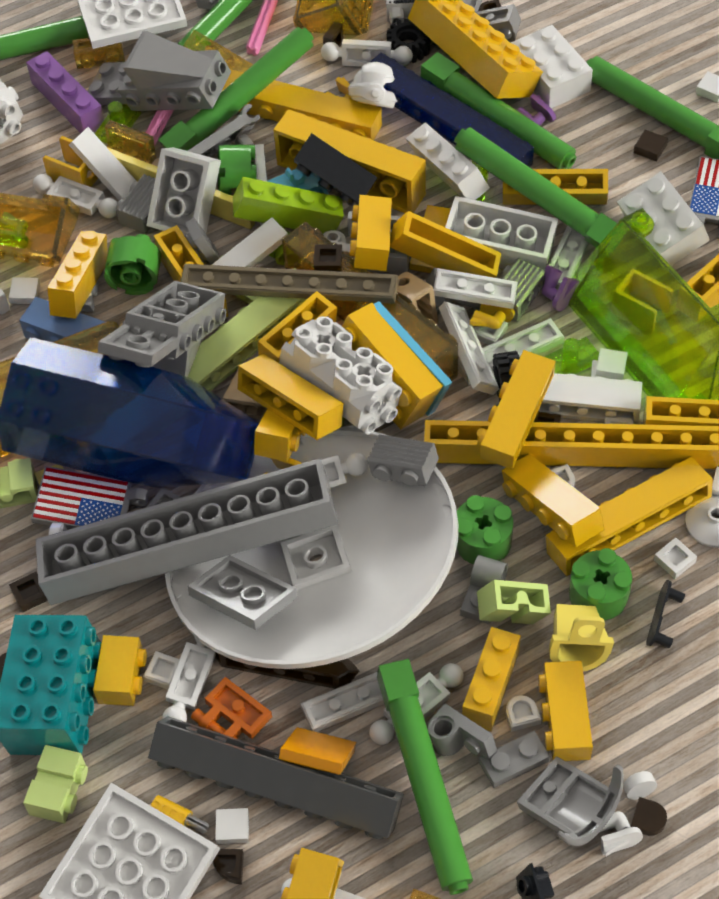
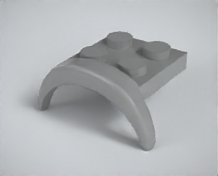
(572, 801)

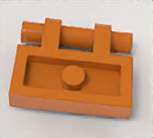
(235, 706)

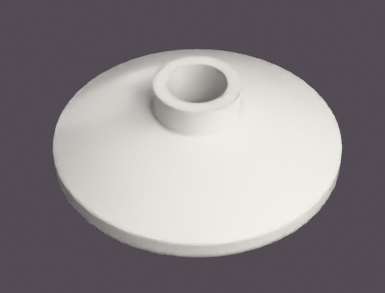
(702, 524)

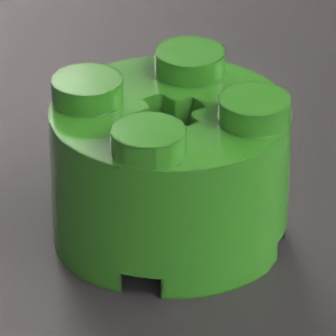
(234, 165)
(132, 264)
(484, 529)
(601, 581)

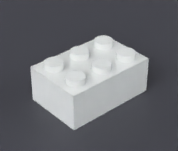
(563, 69)
(182, 189)
(676, 226)

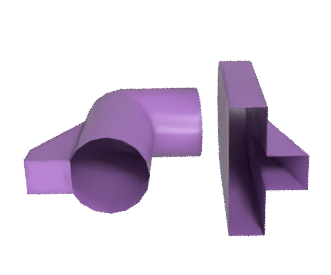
(542, 108)
(561, 296)

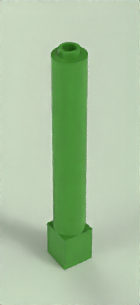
(218, 18)
(42, 37)
(447, 77)
(240, 92)
(656, 105)
(534, 186)
(402, 702)

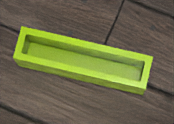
(287, 205)

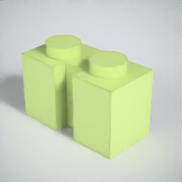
(18, 483)
(519, 600)
(55, 785)

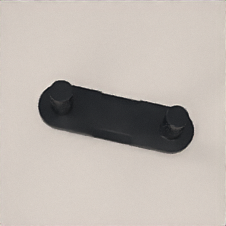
(654, 634)

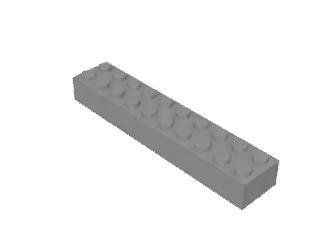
(185, 532)

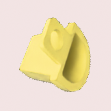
(579, 636)

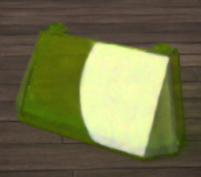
(648, 310)

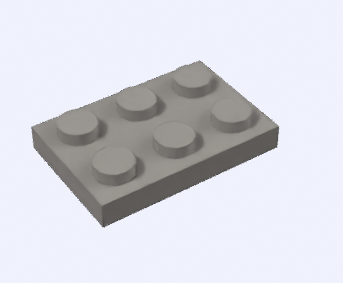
(242, 592)

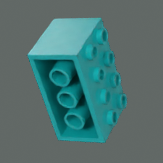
(48, 683)

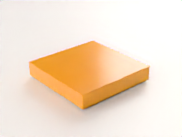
(317, 750)

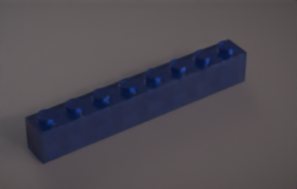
(445, 113)

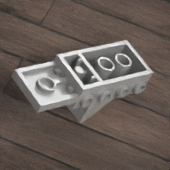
(162, 77)
(167, 328)

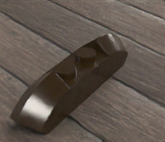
(329, 675)

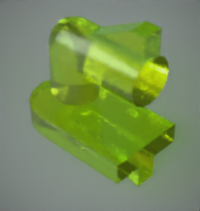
(13, 238)

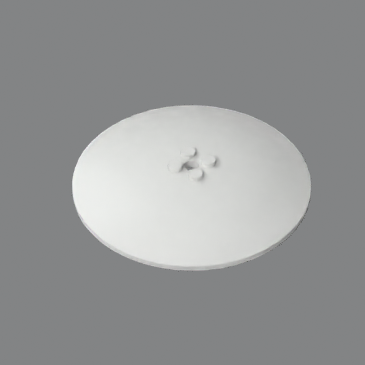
(368, 585)

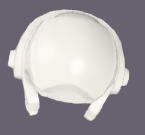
(369, 85)

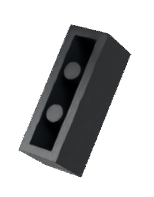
(334, 170)

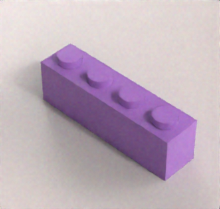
(65, 92)

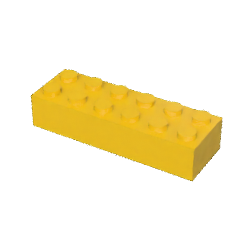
(477, 47)
(398, 172)

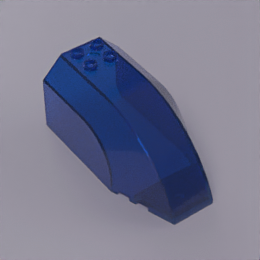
(121, 419)

